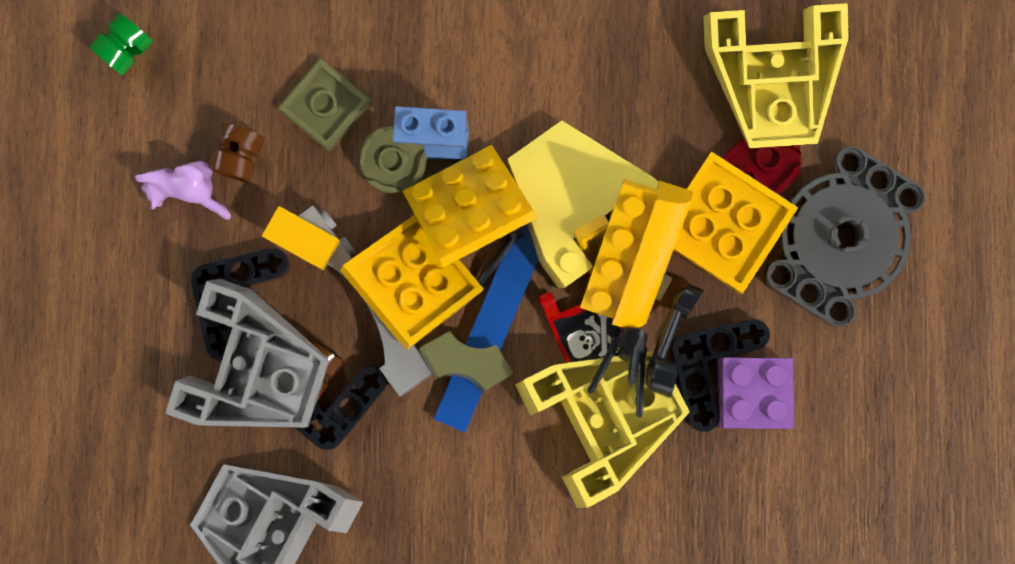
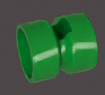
(120, 44)

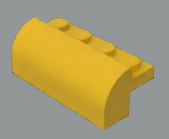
(636, 251)

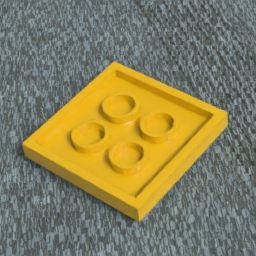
(469, 205)
(731, 223)
(408, 283)

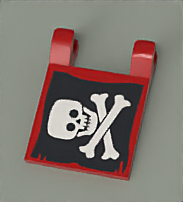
(579, 332)

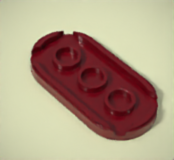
(770, 166)

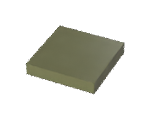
(324, 104)

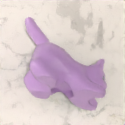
(187, 182)

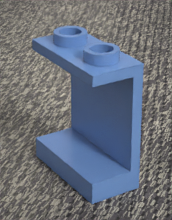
(440, 131)

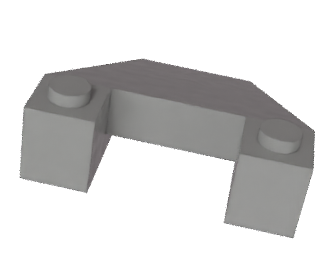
(266, 372)
(268, 515)

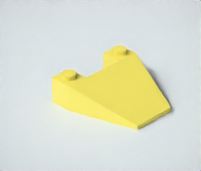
(778, 88)
(568, 185)
(604, 421)

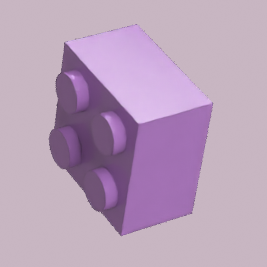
(755, 393)

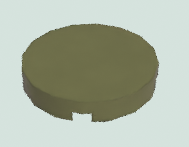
(391, 165)

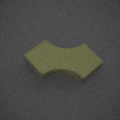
(452, 358)

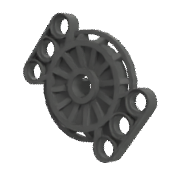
(816, 244)

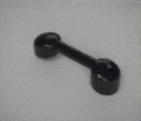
(661, 372)

